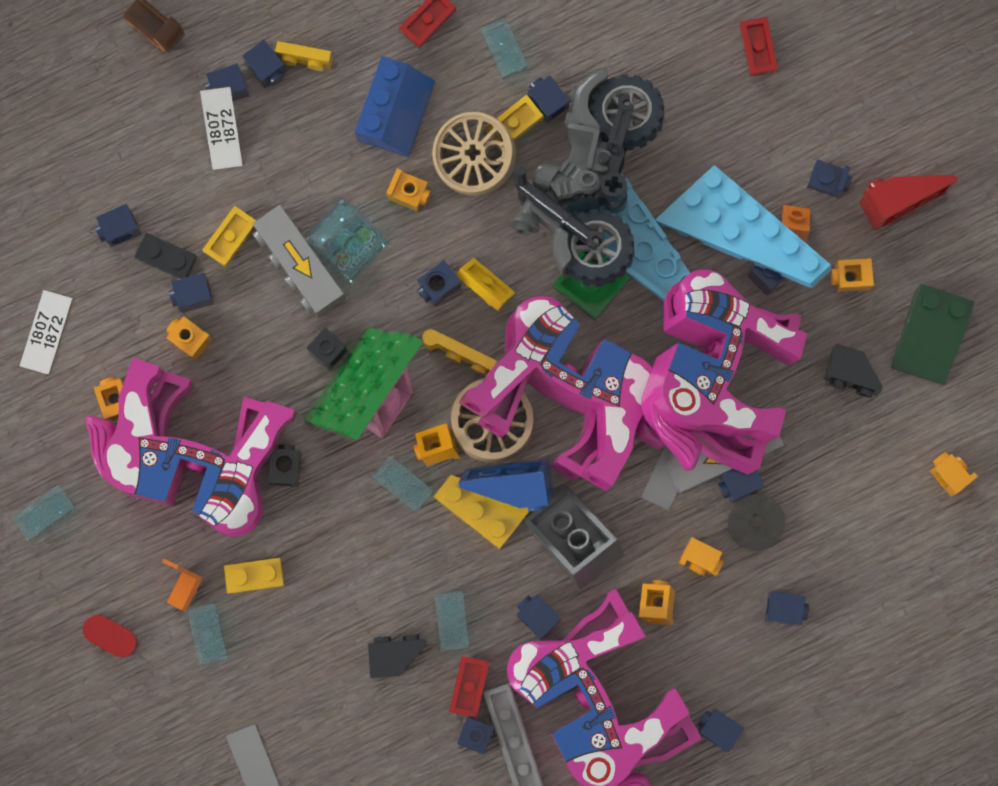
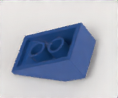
(514, 484)

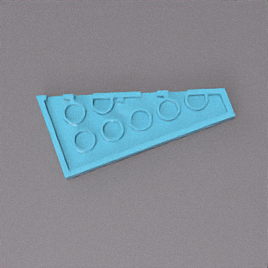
(736, 224)
(655, 261)

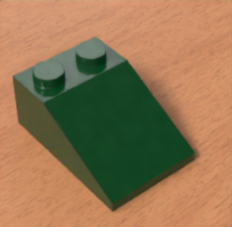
(932, 334)

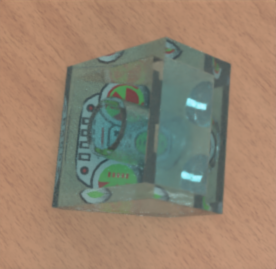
(346, 239)

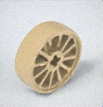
(507, 159)
(468, 444)

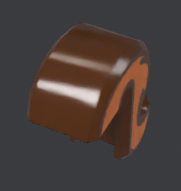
(154, 26)

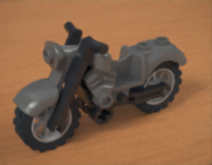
(591, 177)

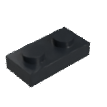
(165, 256)

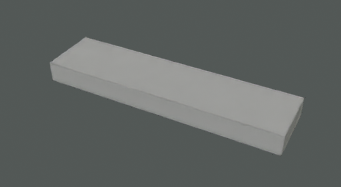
(512, 736)

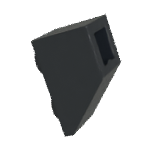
(852, 369)
(394, 657)

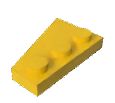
(485, 515)

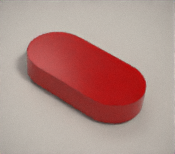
(110, 636)

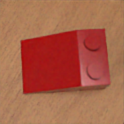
(899, 196)

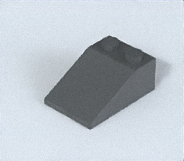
(574, 537)

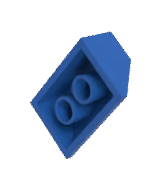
(394, 107)

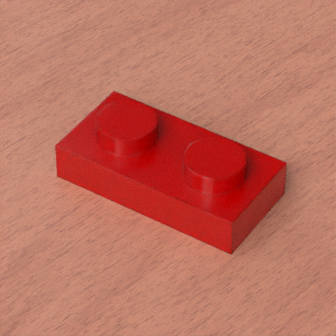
(427, 21)
(758, 46)
(469, 686)

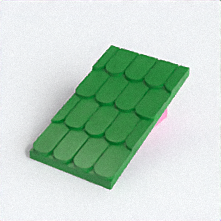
(368, 386)

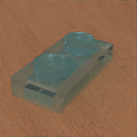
(504, 48)
(402, 484)
(44, 513)
(451, 621)
(207, 634)

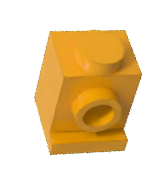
(410, 200)
(859, 268)
(195, 344)
(104, 392)
(439, 437)
(951, 473)
(701, 558)
(650, 595)

